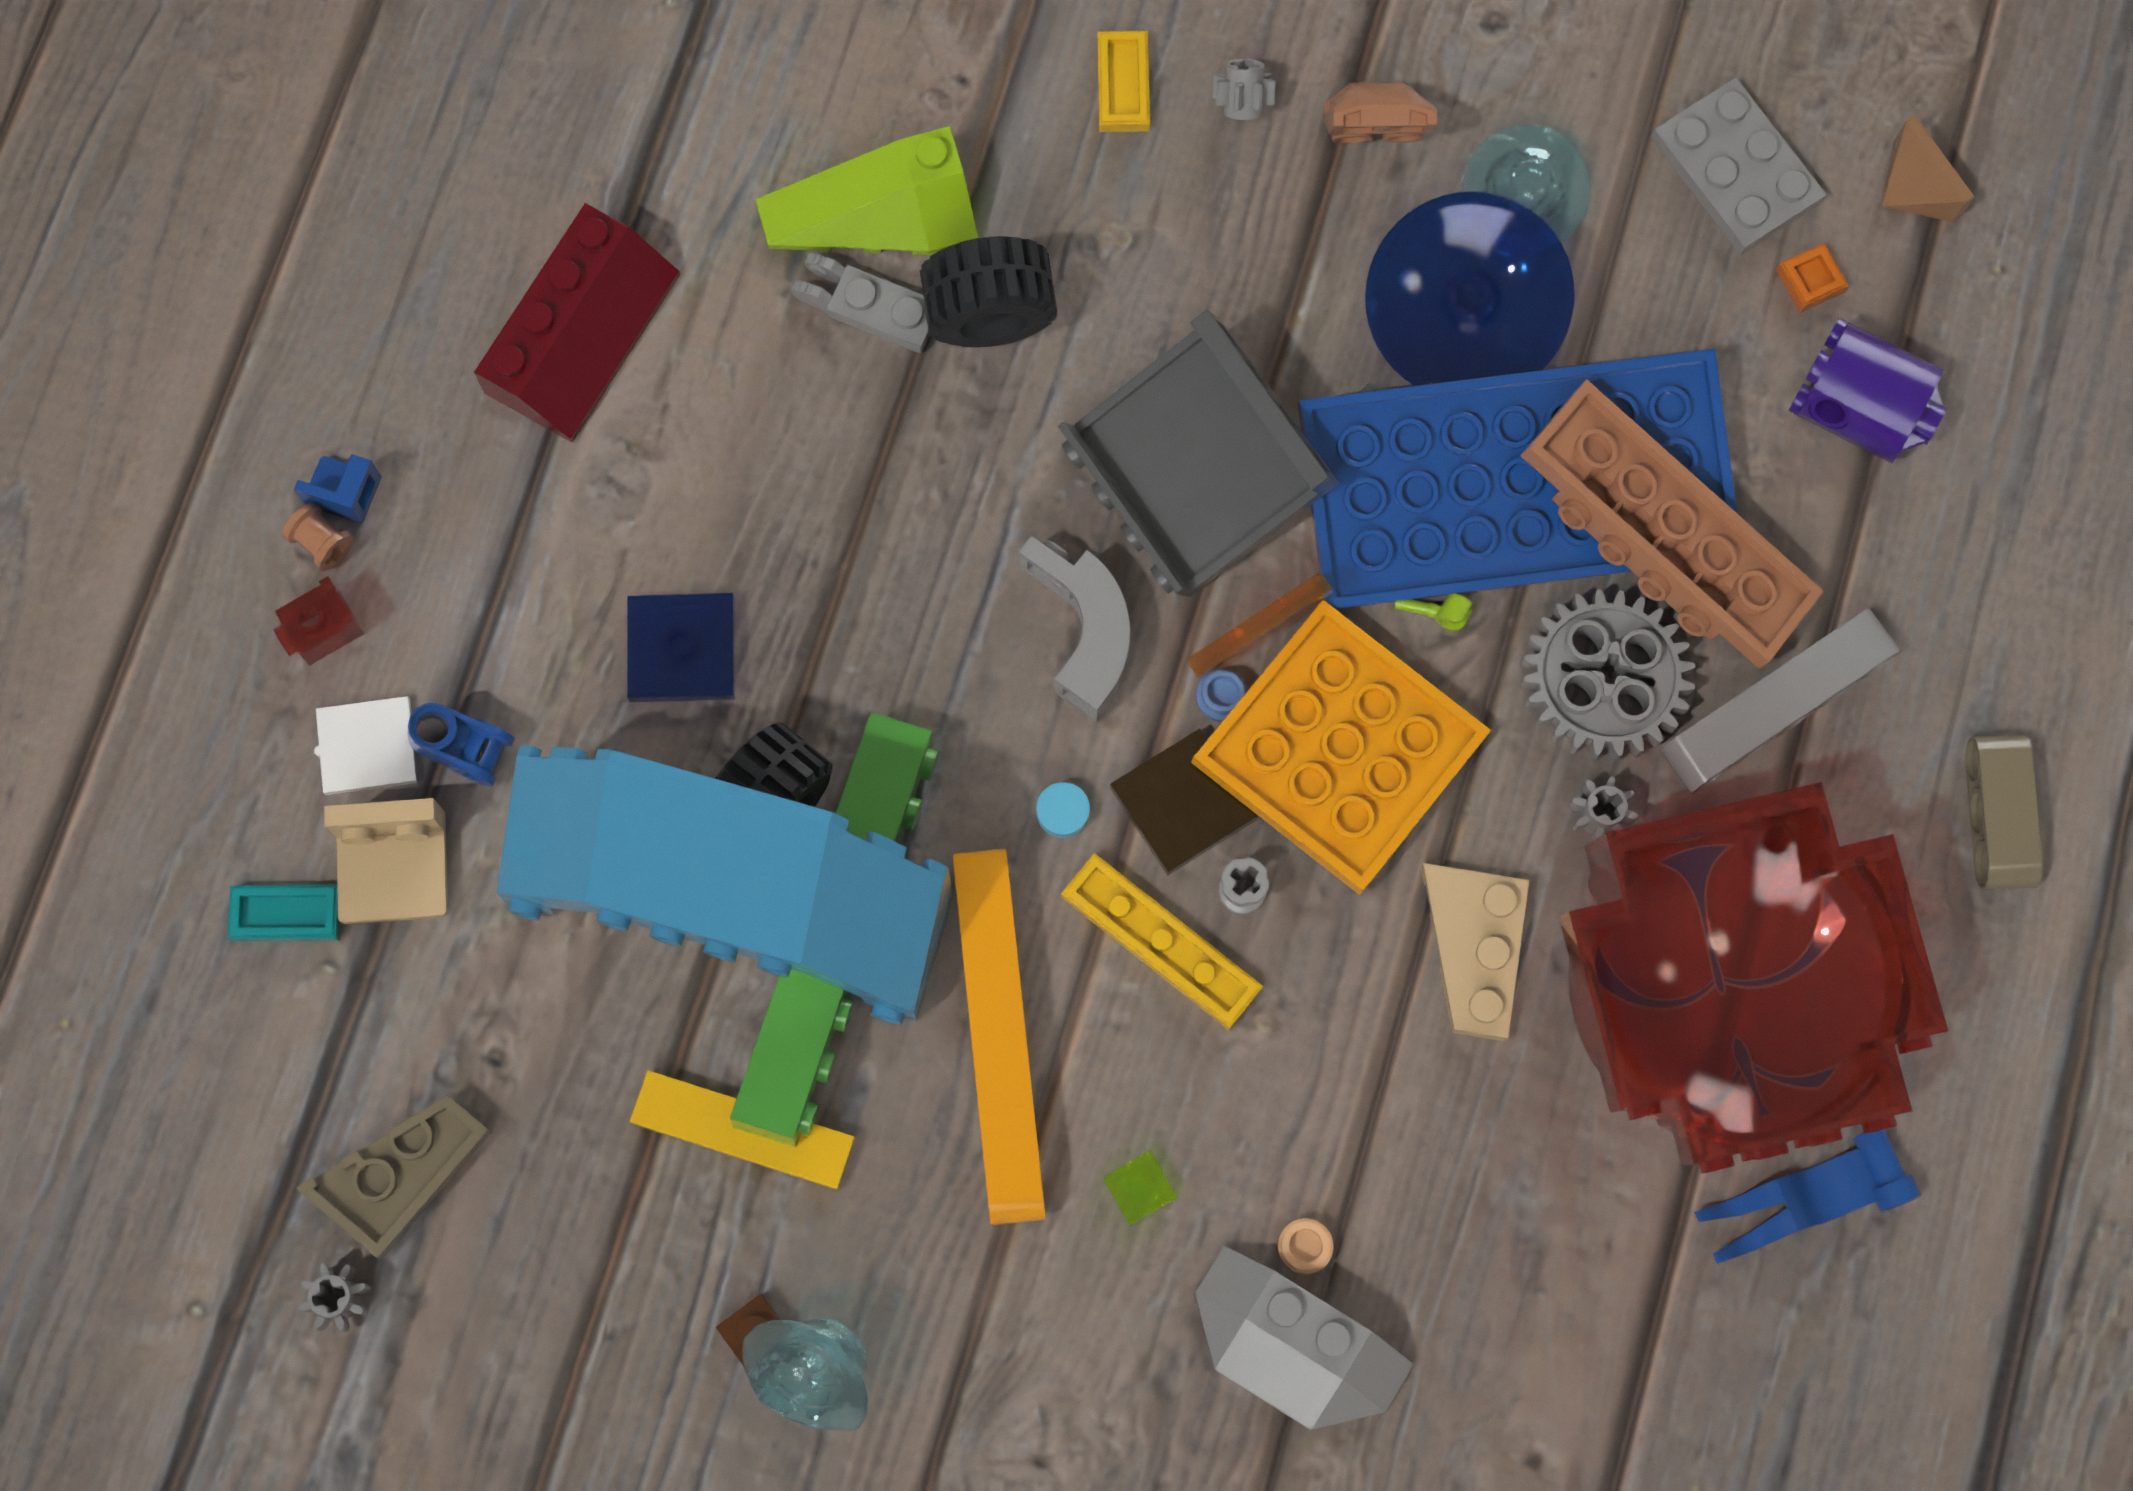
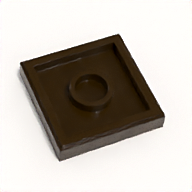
(1179, 806)

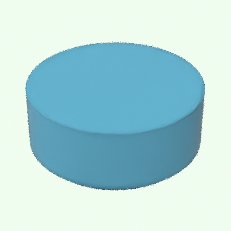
(1063, 810)

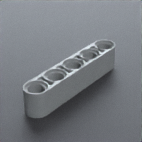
(1780, 700)

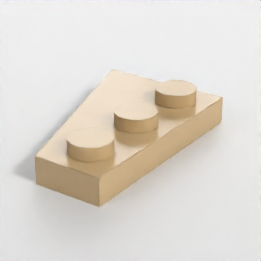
(1478, 945)

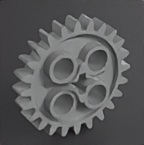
(1611, 629)

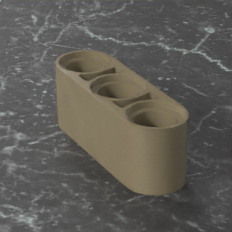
(2003, 812)

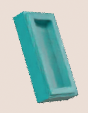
(283, 913)

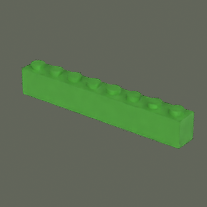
(803, 1010)

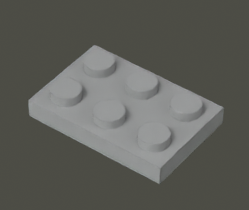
(1738, 166)

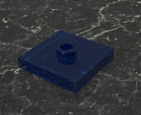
(681, 647)

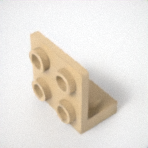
(390, 860)

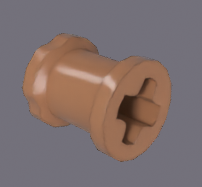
(318, 536)

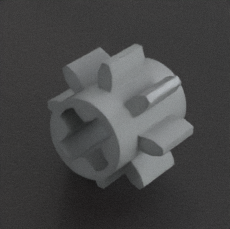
(1244, 89)
(1602, 797)
(347, 1305)

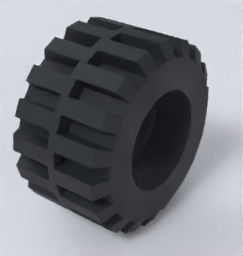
(988, 291)
(779, 765)

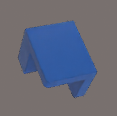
(342, 487)

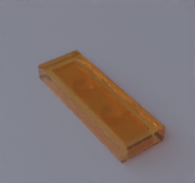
(1260, 625)

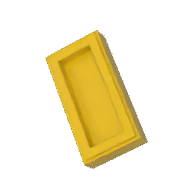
(1123, 81)

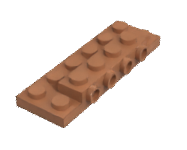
(1669, 528)

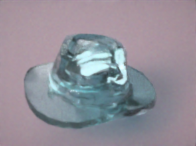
(1534, 170)
(809, 1372)

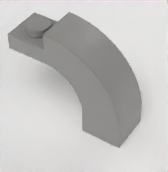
(1101, 659)

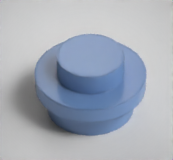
(1219, 693)

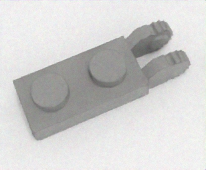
(866, 303)

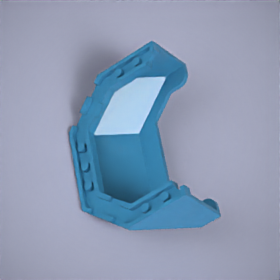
(723, 872)

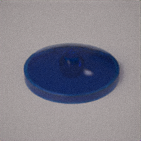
(1469, 290)

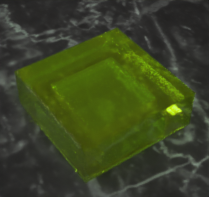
(1140, 1188)

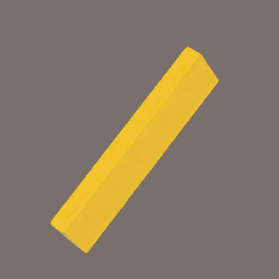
(1161, 941)
(704, 1120)

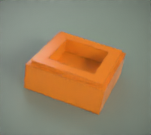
(1812, 277)

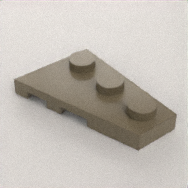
(393, 1180)

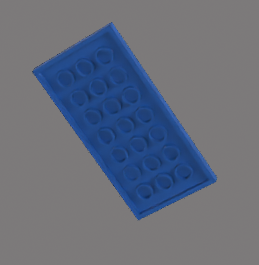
(1446, 502)

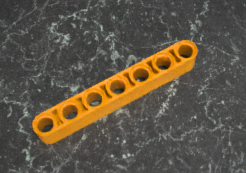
(998, 1037)

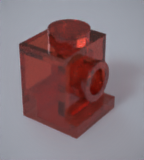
(331, 632)

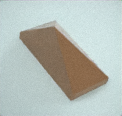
(1922, 177)

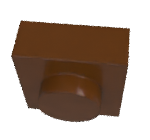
(741, 1323)

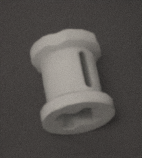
(1239, 870)

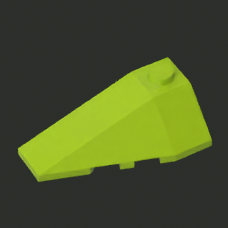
(886, 199)

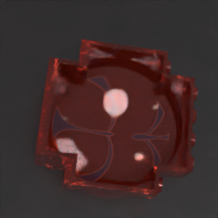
(1750, 977)

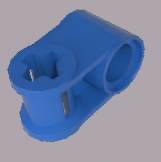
(461, 744)

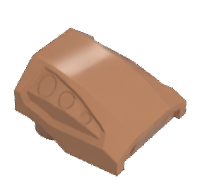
(1379, 109)

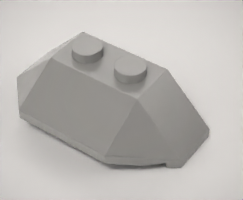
(1294, 1346)

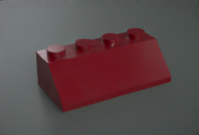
(576, 323)

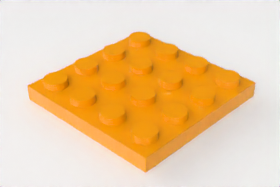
(1340, 747)

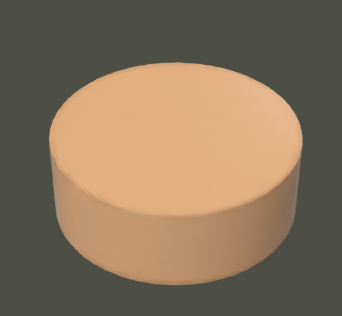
(1305, 1246)

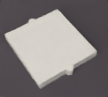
(365, 745)

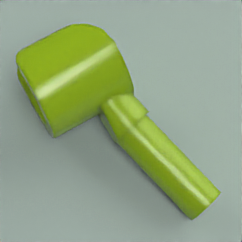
(1450, 615)

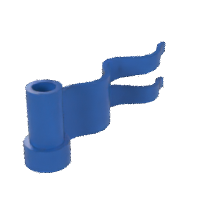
(1820, 1194)

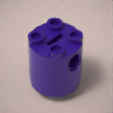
(1871, 393)

